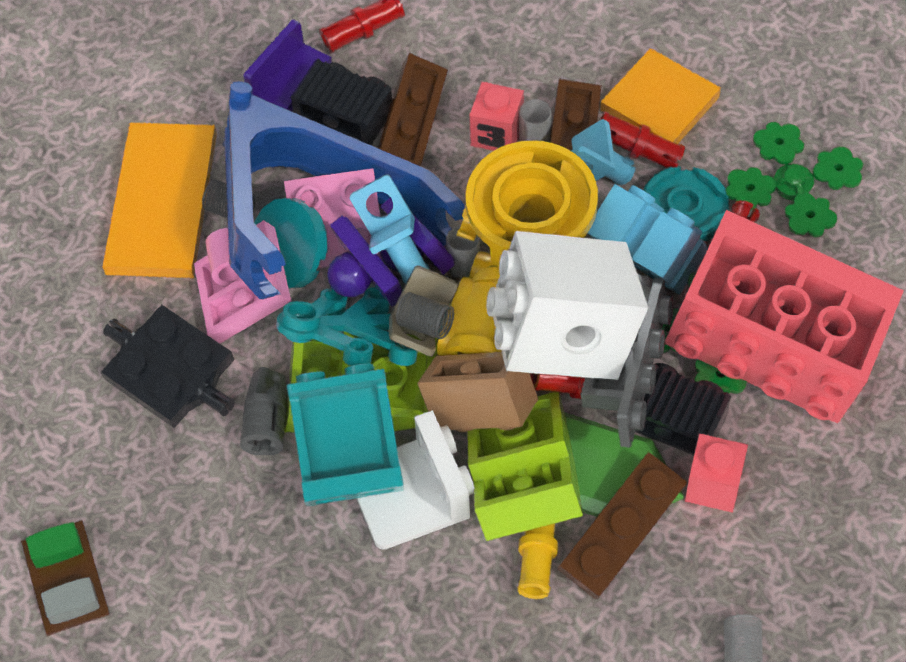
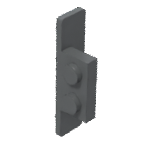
(638, 372)

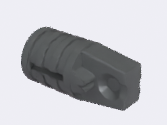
(264, 413)

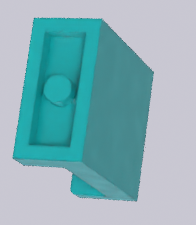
(344, 435)

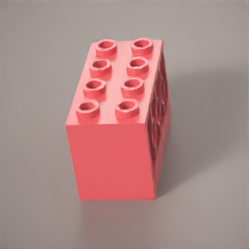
(784, 318)

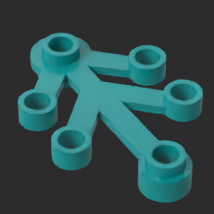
(364, 319)

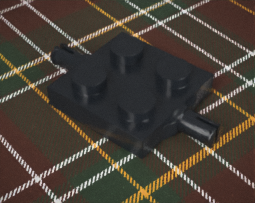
(168, 366)

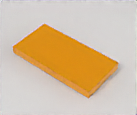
(160, 200)

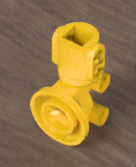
(511, 190)

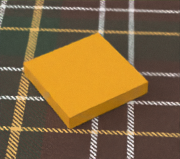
(661, 96)

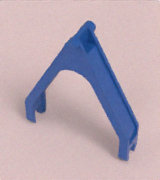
(271, 136)

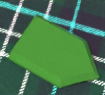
(602, 462)

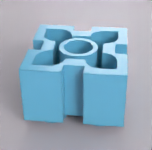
(658, 242)

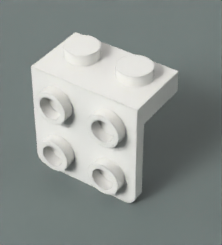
(433, 491)

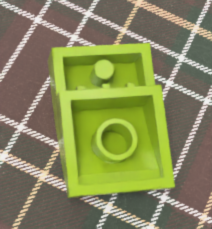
(401, 381)
(525, 473)

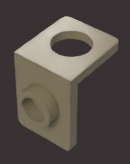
(429, 285)

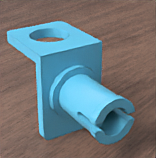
(596, 150)
(392, 230)

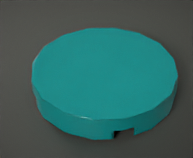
(680, 186)
(300, 238)

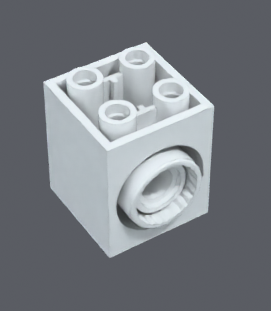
(566, 305)

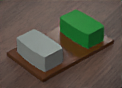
(64, 577)

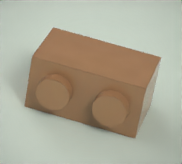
(477, 392)

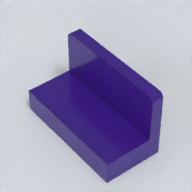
(282, 66)

